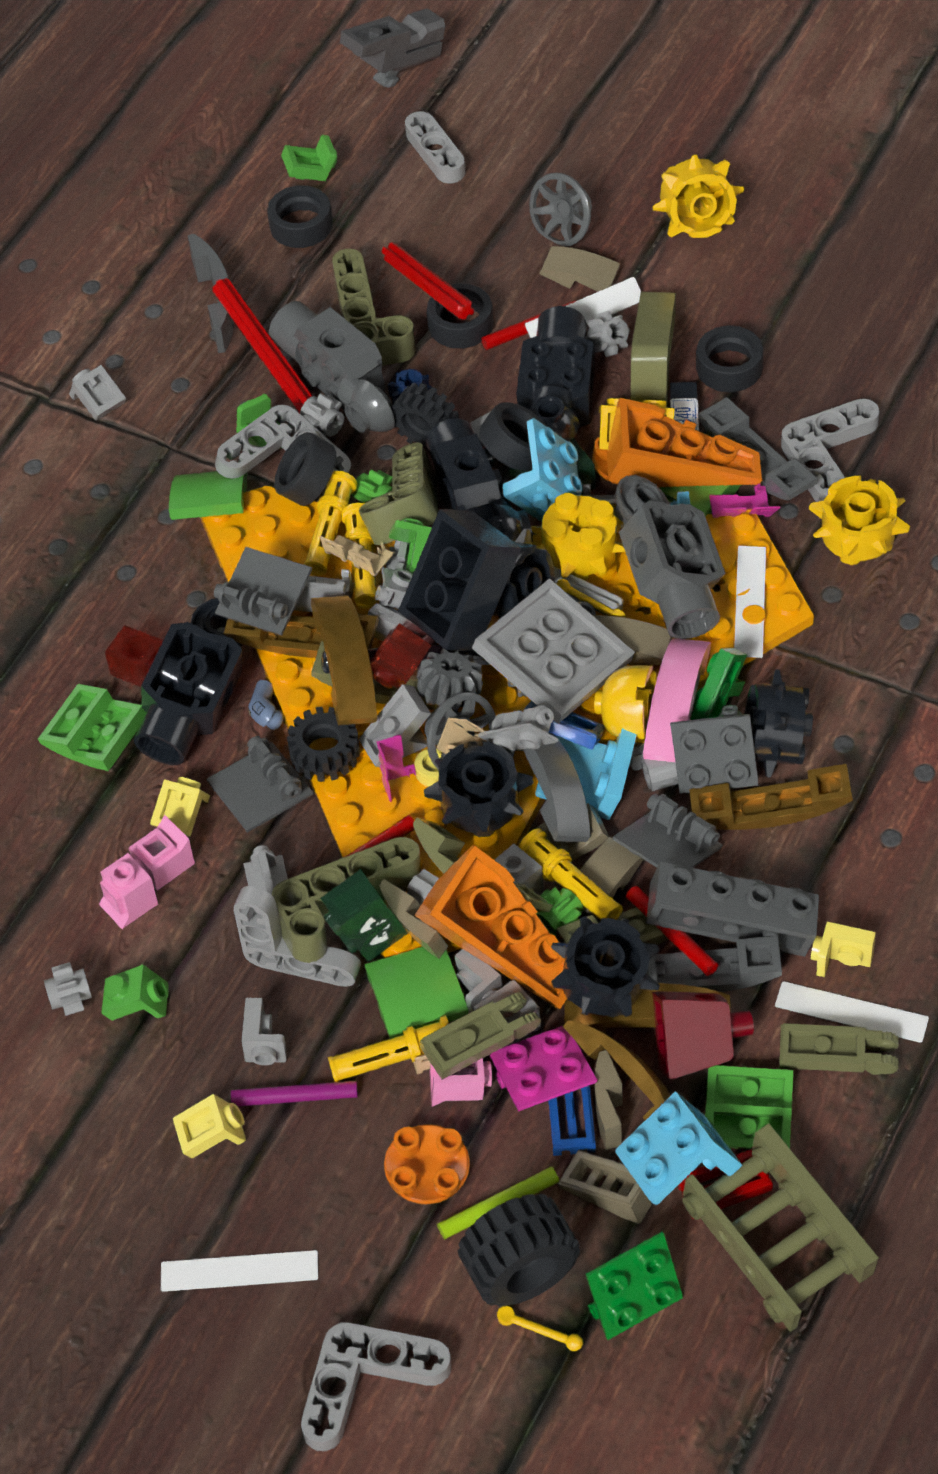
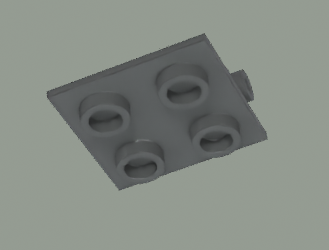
(262, 591)
(715, 751)
(259, 785)
(670, 835)

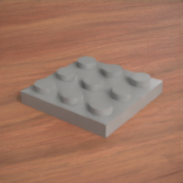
(553, 650)

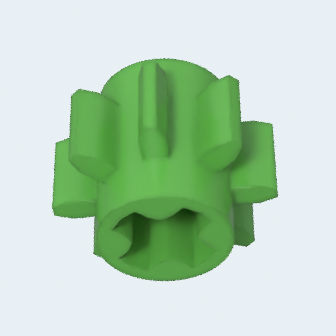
(372, 485)
(564, 911)

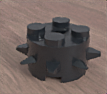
(529, 572)
(778, 722)
(478, 788)
(605, 967)

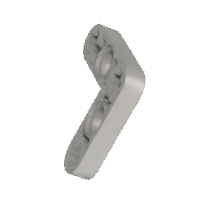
(275, 436)
(815, 443)
(264, 946)
(351, 1363)

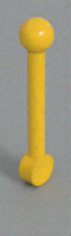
(565, 585)
(507, 1316)

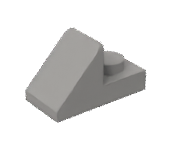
(401, 716)

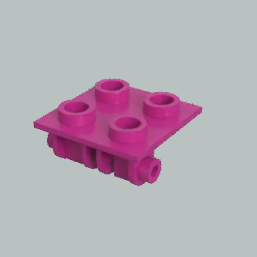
(542, 1068)

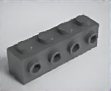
(731, 907)

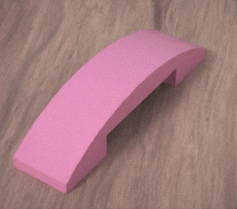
(674, 694)

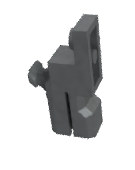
(396, 45)

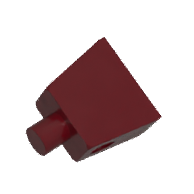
(696, 1031)

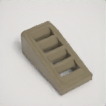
(629, 1201)

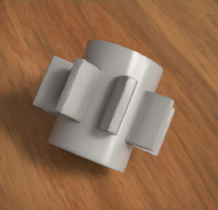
(608, 333)
(323, 414)
(67, 989)

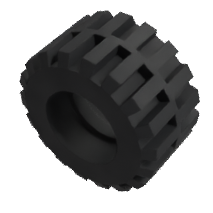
(518, 1250)

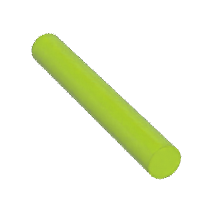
(469, 1216)

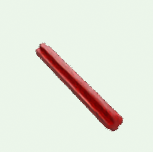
(428, 281)
(261, 342)

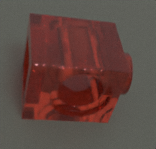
(132, 655)
(398, 657)

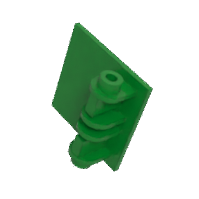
(633, 1286)

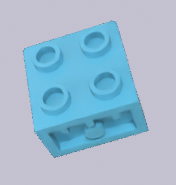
(552, 472)
(601, 770)
(672, 1146)

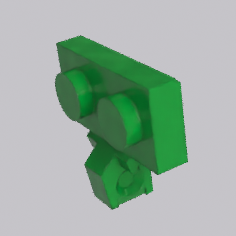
(720, 684)

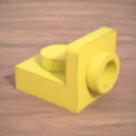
(179, 803)
(843, 943)
(208, 1125)

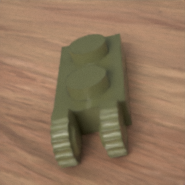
(477, 1035)
(837, 1049)

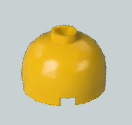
(627, 700)

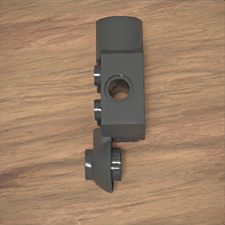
(337, 362)
(670, 556)

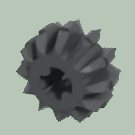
(448, 675)

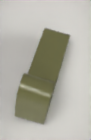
(391, 334)
(652, 346)
(412, 494)
(299, 897)

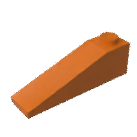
(674, 453)
(490, 918)

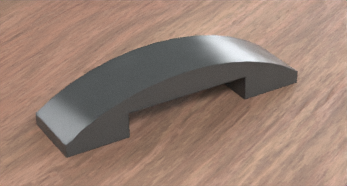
(209, 267)
(779, 477)
(566, 805)
(740, 967)

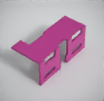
(734, 504)
(391, 761)

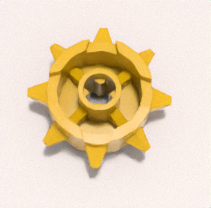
(698, 197)
(859, 519)
(580, 535)

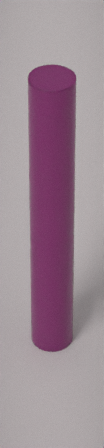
(294, 1093)

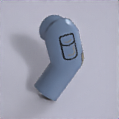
(262, 709)

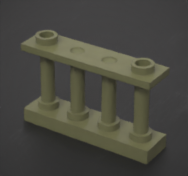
(797, 1189)

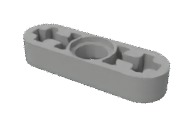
(414, 126)

